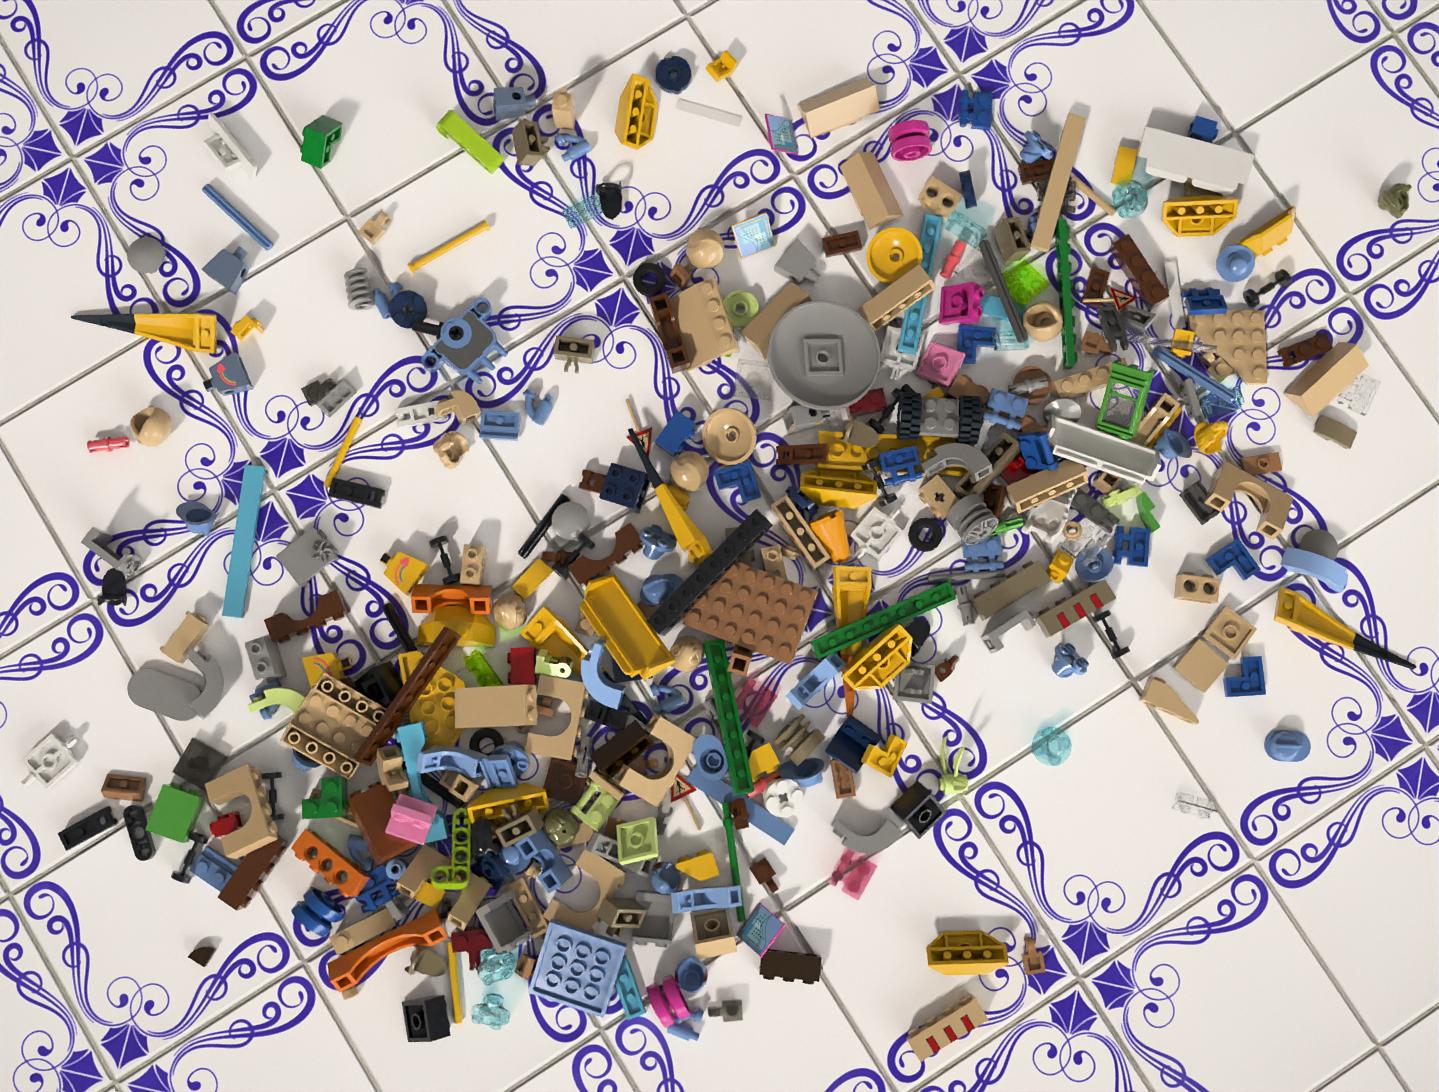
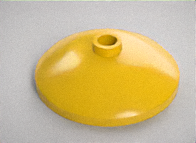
(885, 246)

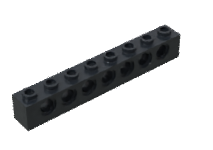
(709, 573)

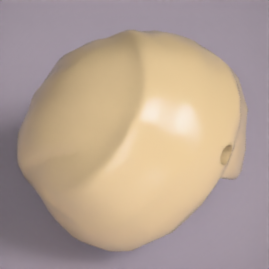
(705, 248)
(1042, 321)
(151, 426)
(689, 471)

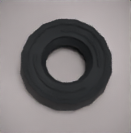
(649, 290)
(925, 523)
(485, 733)

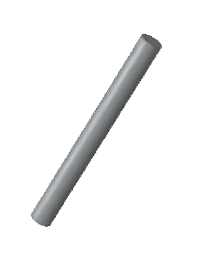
(966, 576)

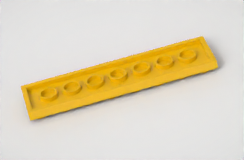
(850, 457)

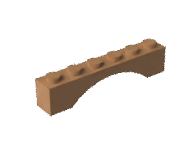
(964, 386)

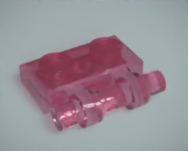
(758, 706)
(858, 878)

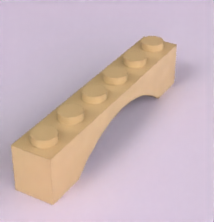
(1148, 428)

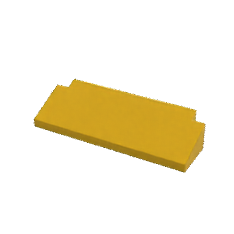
(625, 628)

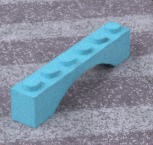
(413, 739)

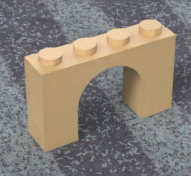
(1272, 502)
(562, 745)
(653, 787)
(260, 827)
(420, 871)
(609, 878)

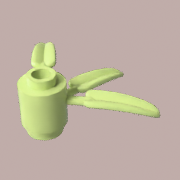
(952, 782)

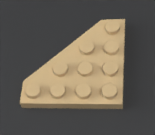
(1238, 341)

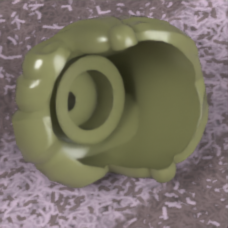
(1395, 199)
(558, 820)

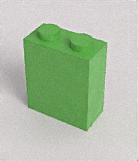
(175, 812)

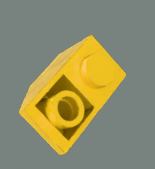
(762, 760)
(699, 867)

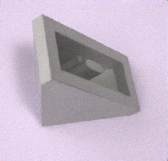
(1137, 319)

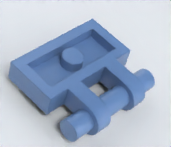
(1006, 403)
(988, 548)

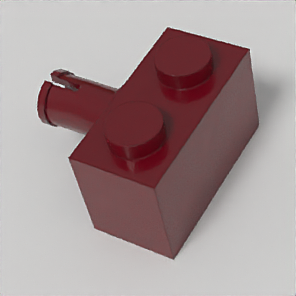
(871, 403)
(471, 941)

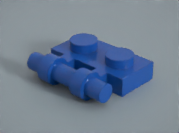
(981, 110)
(1204, 301)
(898, 460)
(1138, 546)
(378, 881)

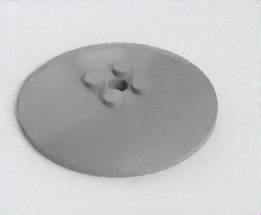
(828, 330)

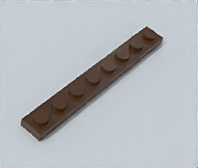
(407, 696)

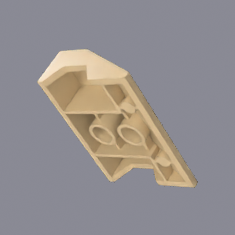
(704, 323)

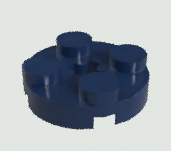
(677, 84)
(967, 189)
(401, 300)
(805, 503)
(492, 869)

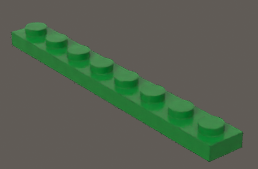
(1065, 287)
(882, 619)
(728, 717)

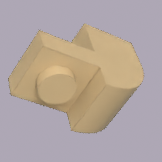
(461, 404)
(390, 768)
(459, 785)

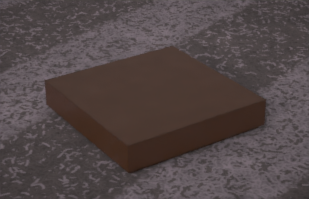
(562, 782)

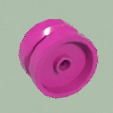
(910, 140)
(666, 1001)

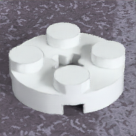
(785, 807)

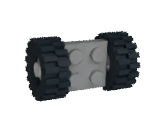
(939, 417)

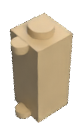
(564, 109)
(186, 637)

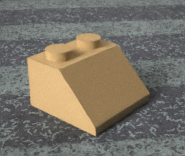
(713, 932)

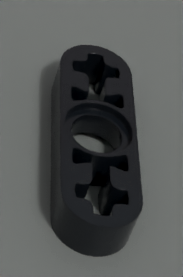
(131, 831)

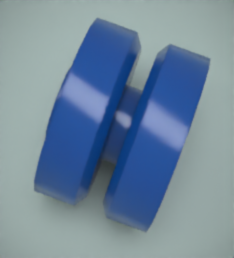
(317, 911)

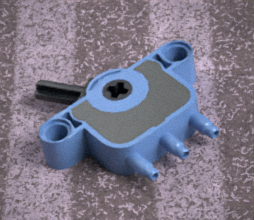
(467, 350)

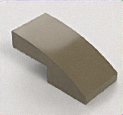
(1336, 431)

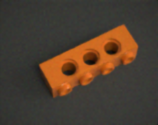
(303, 851)

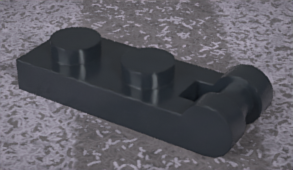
(356, 493)
(87, 828)

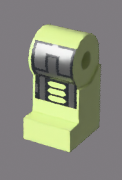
(552, 665)

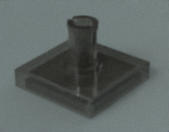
(199, 763)

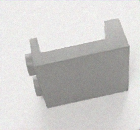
(97, 542)
(297, 556)
(992, 639)
(265, 659)
(658, 920)
(503, 923)

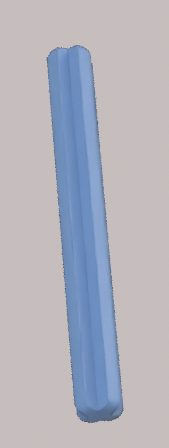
(241, 220)
(1195, 374)

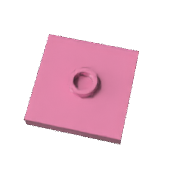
(939, 364)

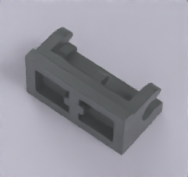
(1194, 498)

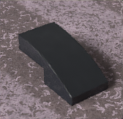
(606, 715)

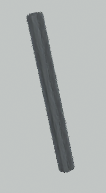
(1003, 291)

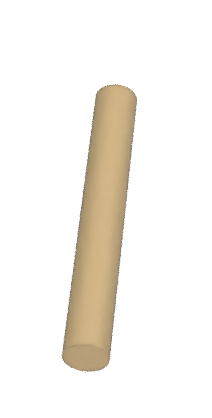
(1093, 196)

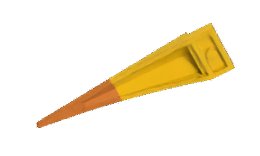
(850, 598)

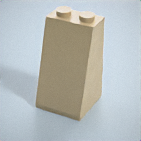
(496, 706)

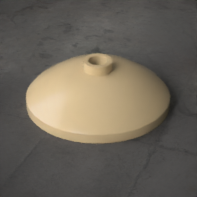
(719, 440)

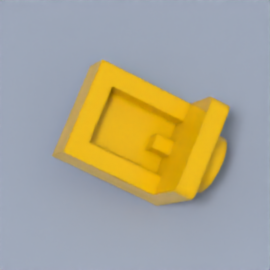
(722, 67)
(244, 327)
(1182, 335)
(1059, 566)

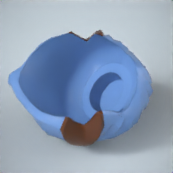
(665, 878)
(691, 974)

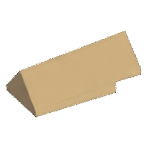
(839, 107)
(870, 189)
(760, 328)
(1327, 378)

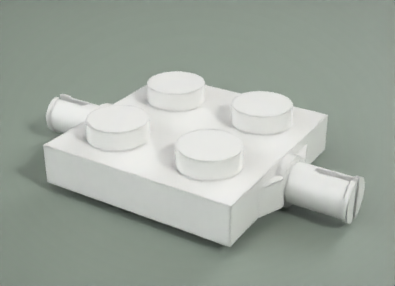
(897, 359)
(876, 533)
(50, 761)

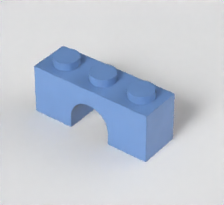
(554, 869)

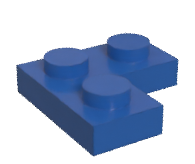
(972, 336)
(741, 476)
(1233, 555)
(1251, 682)

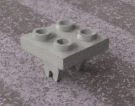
(915, 683)

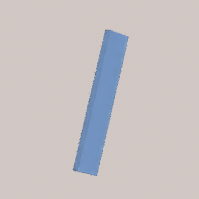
(758, 816)

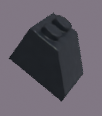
(380, 684)
(918, 809)
(426, 1018)

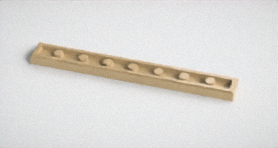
(1057, 182)

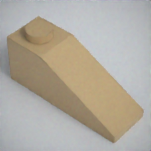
(1165, 699)
(362, 931)

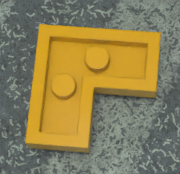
(885, 760)

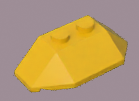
(636, 113)
(1198, 214)
(1270, 233)
(838, 488)
(473, 628)
(880, 659)
(493, 801)
(966, 953)

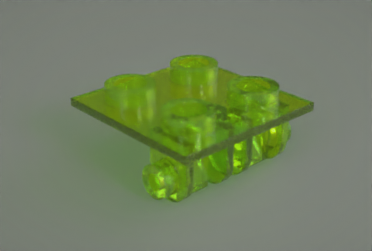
(1024, 283)
(481, 669)

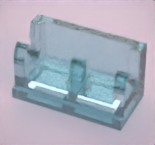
(965, 229)
(1213, 405)

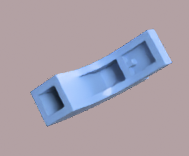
(1316, 566)
(815, 680)
(596, 683)
(450, 758)
(706, 898)

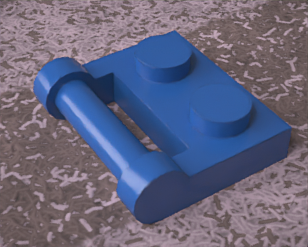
(1032, 451)

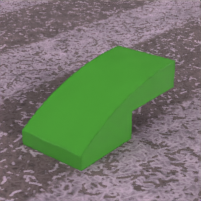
(1144, 507)

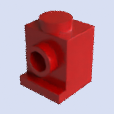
(226, 824)

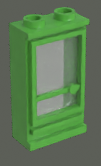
(1124, 400)

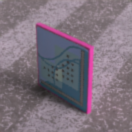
(781, 134)
(760, 929)

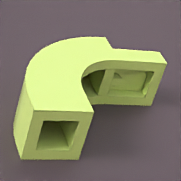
(277, 695)

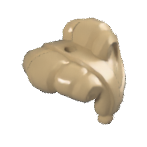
(450, 448)
(510, 611)
(687, 653)

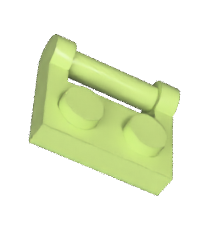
(599, 810)

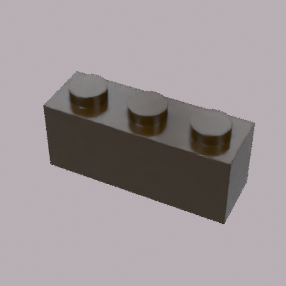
(621, 749)
(790, 966)

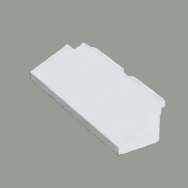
(1181, 157)
(1102, 450)

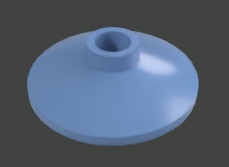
(1103, 561)

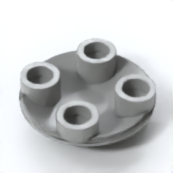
(146, 255)
(1063, 408)
(570, 520)
(1320, 543)

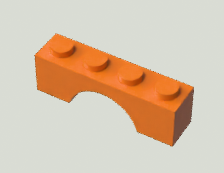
(429, 597)

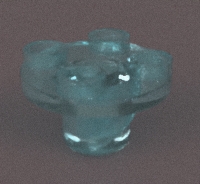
(1130, 199)
(1051, 746)
(495, 966)
(491, 1011)

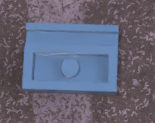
(499, 425)
(498, 771)
(213, 868)

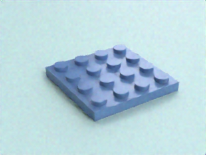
(577, 968)

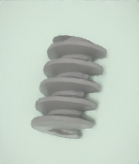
(356, 289)

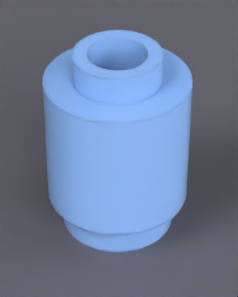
(401, 863)

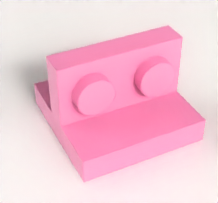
(411, 819)

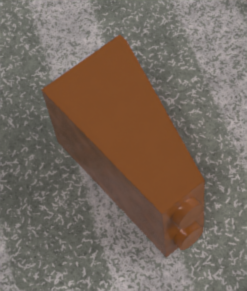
(372, 814)

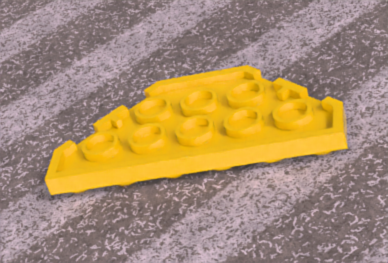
(435, 703)

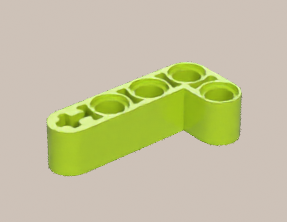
(470, 141)
(458, 848)

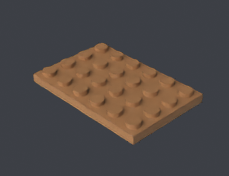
(755, 611)

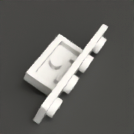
(226, 149)

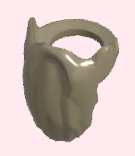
(859, 433)
(426, 962)

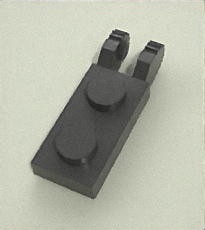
(1113, 327)
(1093, 510)

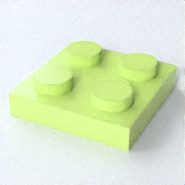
(637, 840)

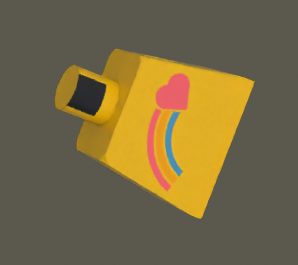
(404, 571)
(327, 663)

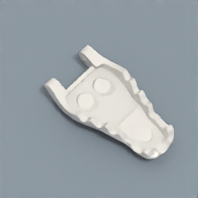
(1050, 516)

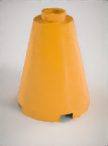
(832, 534)

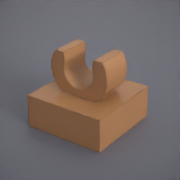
(681, 275)
(545, 708)
(525, 965)

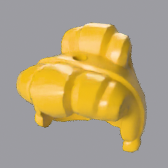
(1208, 436)

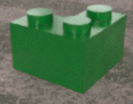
(318, 140)
(331, 804)

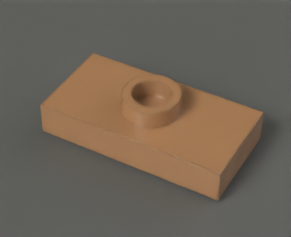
(1261, 464)
(842, 780)

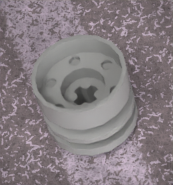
(972, 519)

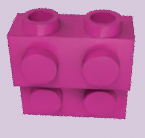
(960, 304)

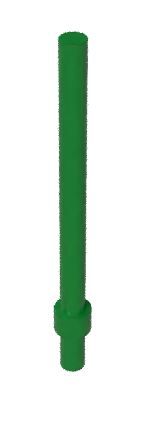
(732, 854)

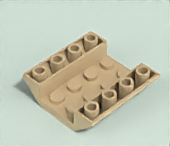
(332, 725)

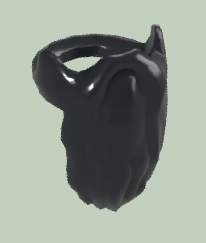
(610, 198)
(114, 588)
(919, 631)
(482, 838)

